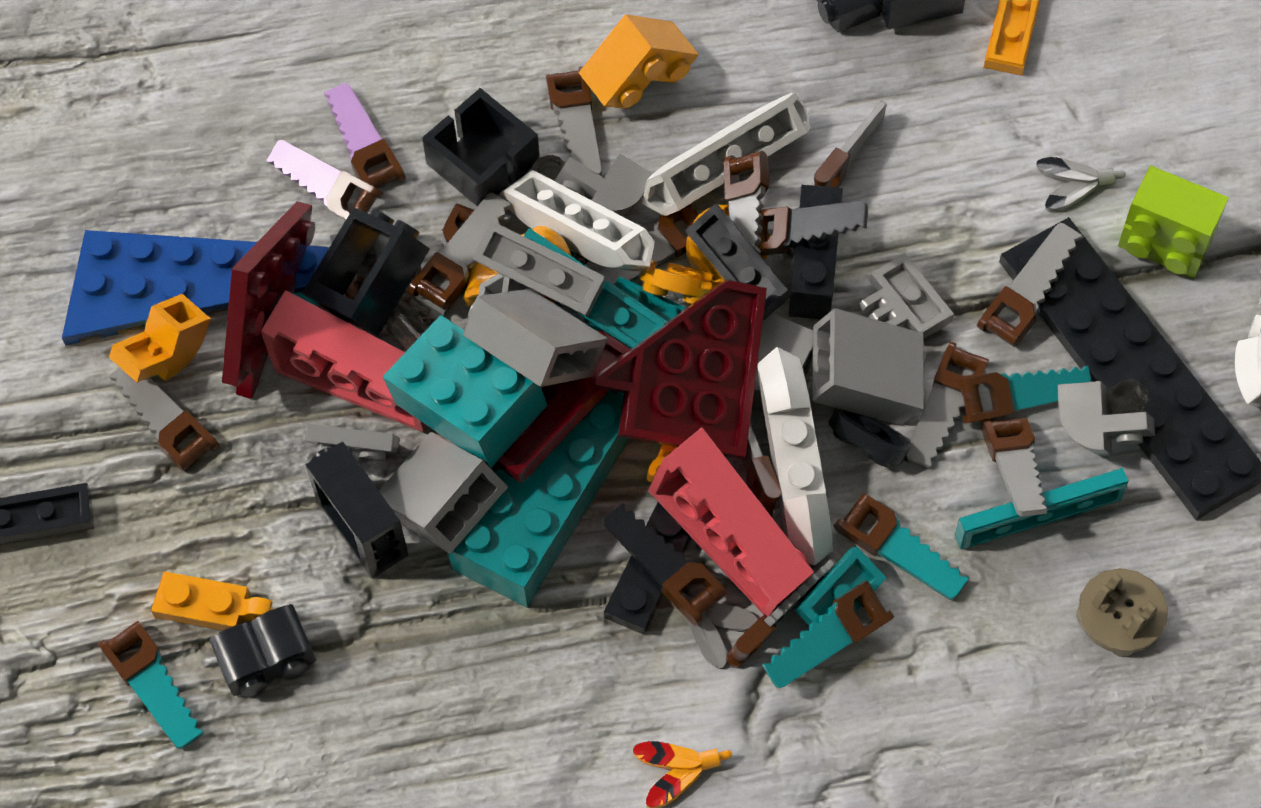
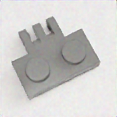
(906, 298)
(370, 444)

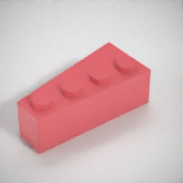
(333, 357)
(729, 522)

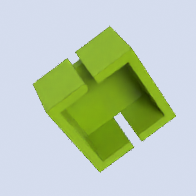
(1172, 221)

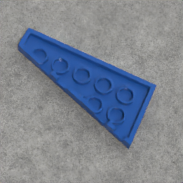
(130, 272)

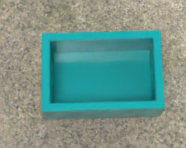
(464, 392)

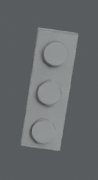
(539, 268)

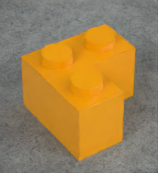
(635, 55)

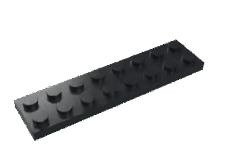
(1111, 335)

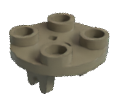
(1138, 625)

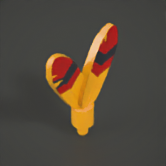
(685, 768)

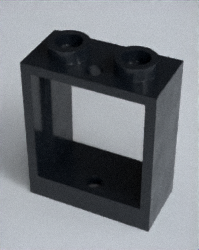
(386, 279)
(357, 509)

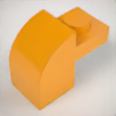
(168, 342)

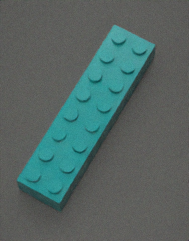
(533, 520)

